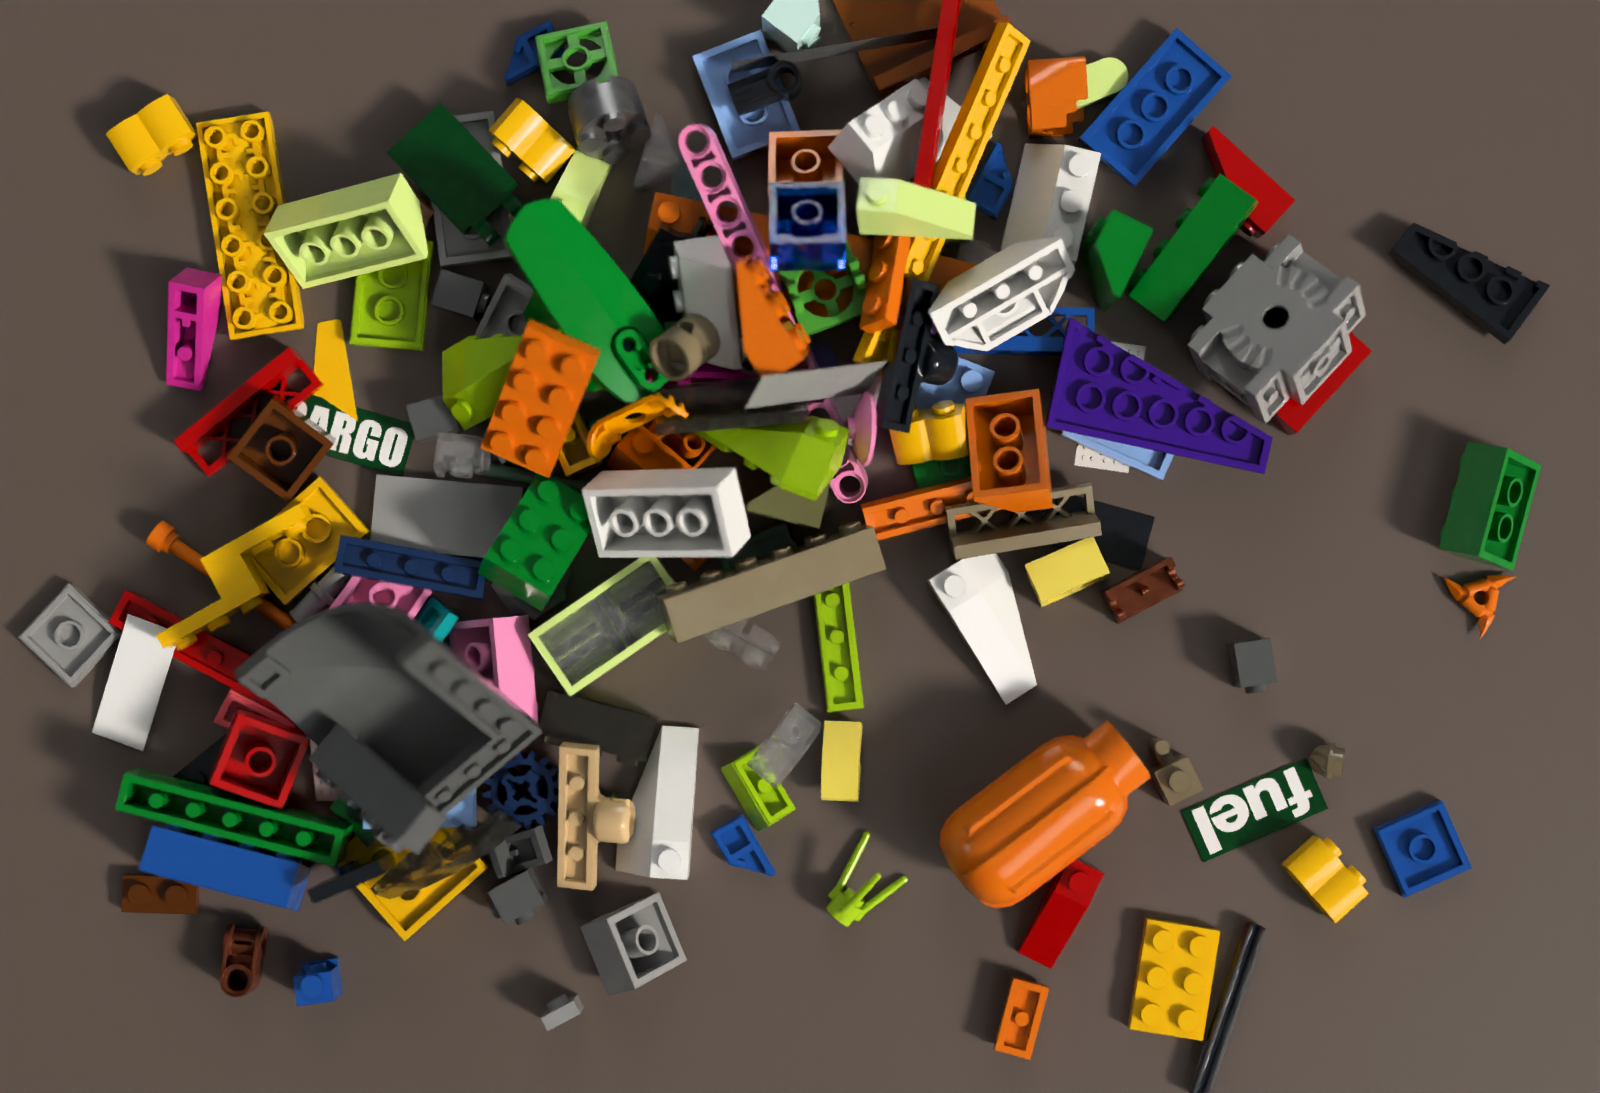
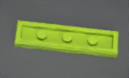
(838, 649)

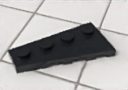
(1483, 290)

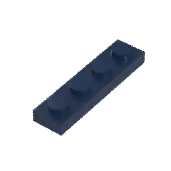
(409, 567)

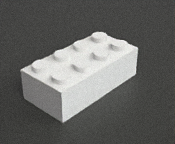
(667, 513)

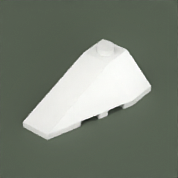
(985, 612)
(664, 809)

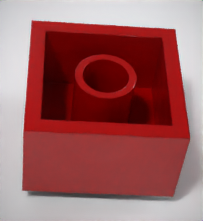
(259, 758)

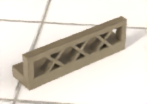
(1023, 534)

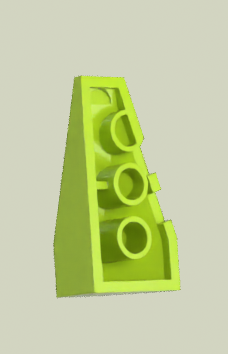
(475, 375)
(796, 455)

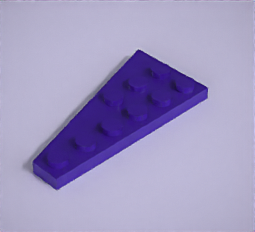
(1129, 402)

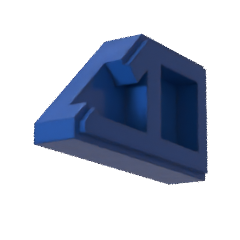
(525, 54)
(992, 184)
(741, 846)

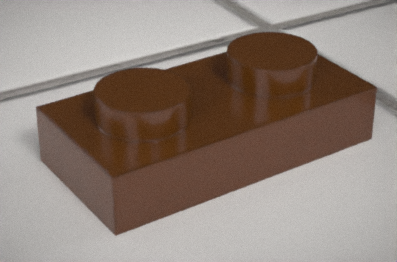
(158, 895)

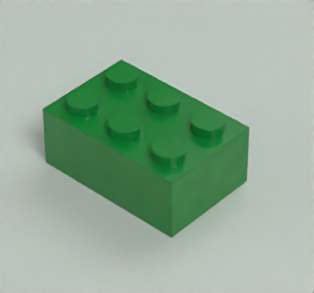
(538, 541)

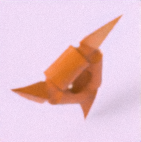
(1466, 597)

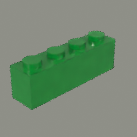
(1193, 248)

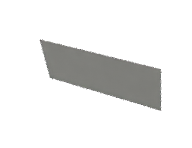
(814, 384)

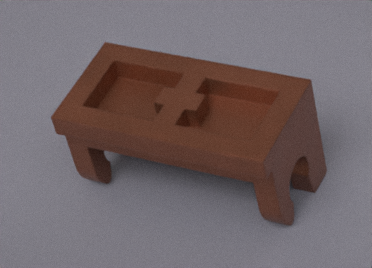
(1143, 589)

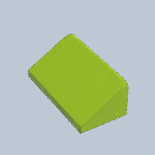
(758, 797)

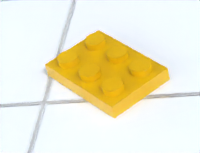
(307, 556)
(1174, 979)

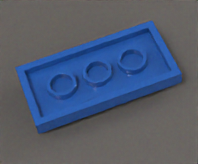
(1155, 107)

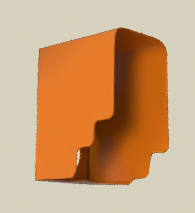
(1052, 95)

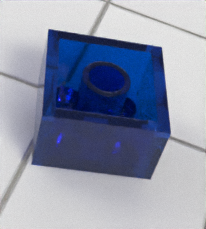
(807, 226)

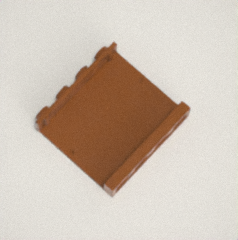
(899, 64)

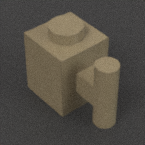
(1173, 775)

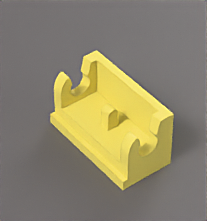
(1067, 571)

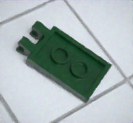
(456, 172)

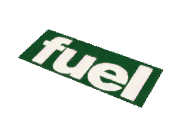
(1254, 810)

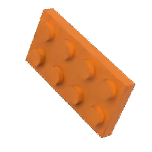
(540, 398)

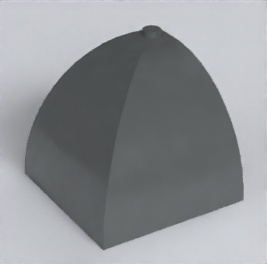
(397, 693)

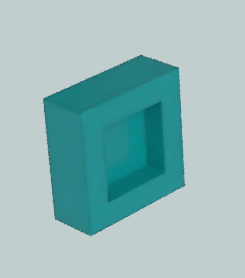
(437, 618)

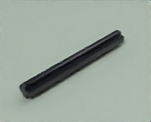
(1228, 1008)

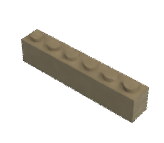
(770, 582)

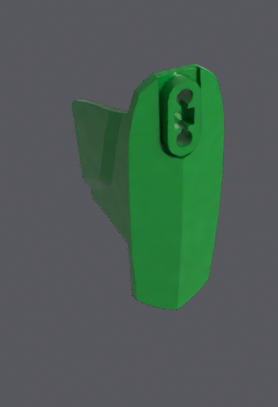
(585, 297)

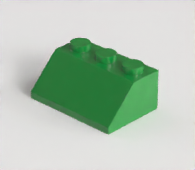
(1112, 255)
(1489, 505)

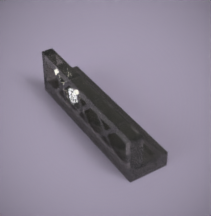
(722, 406)

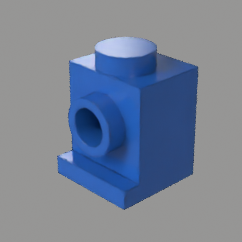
(318, 982)

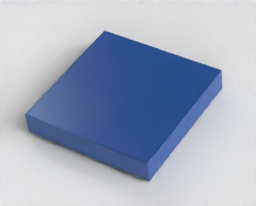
(1421, 848)

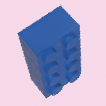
(216, 865)

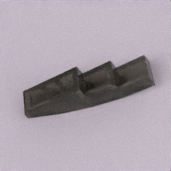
(445, 859)

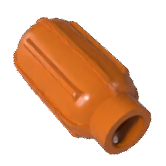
(1041, 815)

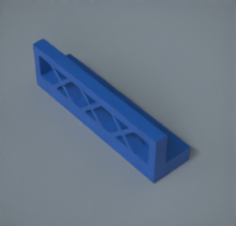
(1038, 345)

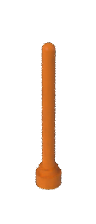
(165, 539)

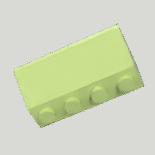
(349, 231)

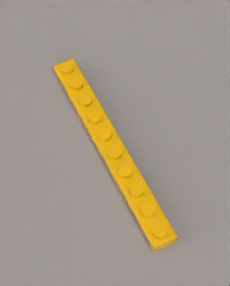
(960, 157)

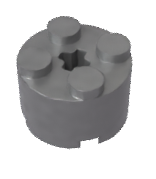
(608, 119)

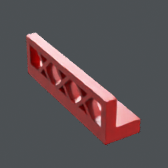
(241, 400)

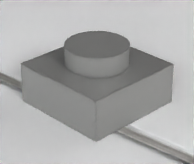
(561, 1010)

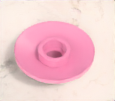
(863, 428)

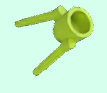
(848, 904)

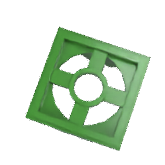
(550, 43)
(815, 323)

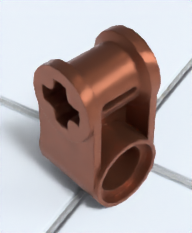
(242, 956)

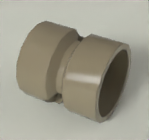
(684, 347)

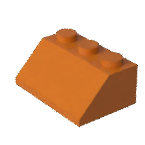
(1009, 451)

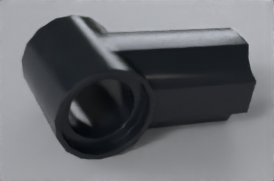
(760, 89)

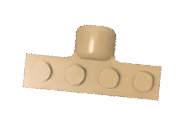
(586, 816)

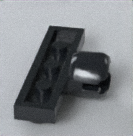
(912, 357)

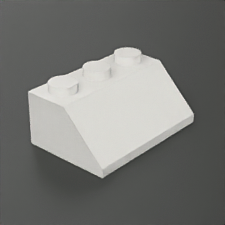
(885, 137)
(1052, 195)
(707, 290)

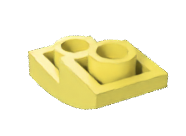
(841, 761)

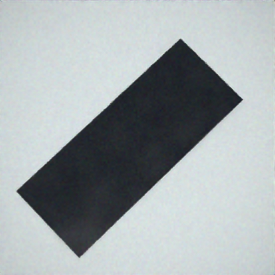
(1123, 531)

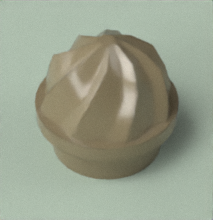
(1328, 760)

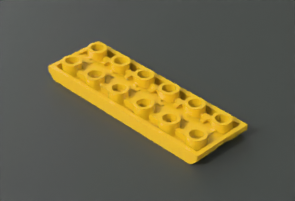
(242, 196)

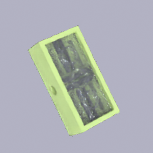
(605, 625)

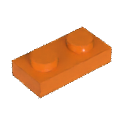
(1021, 1017)

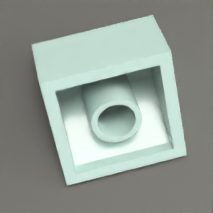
(792, 24)

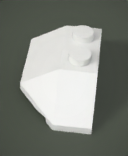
(1002, 294)

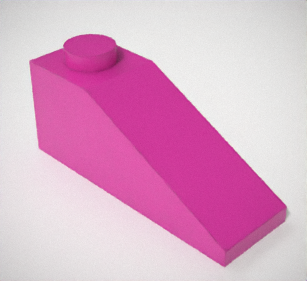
(191, 326)

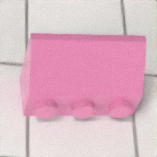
(501, 654)

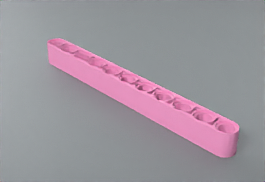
(745, 225)

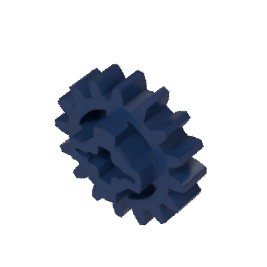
(538, 800)

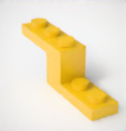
(236, 577)

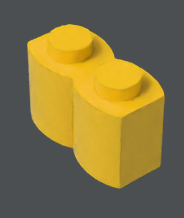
(152, 136)
(531, 141)
(933, 434)
(1325, 878)

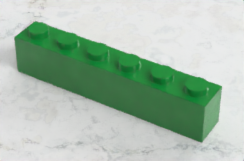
(233, 816)

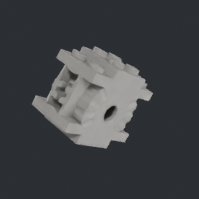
(1293, 351)

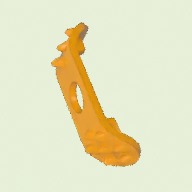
(610, 428)

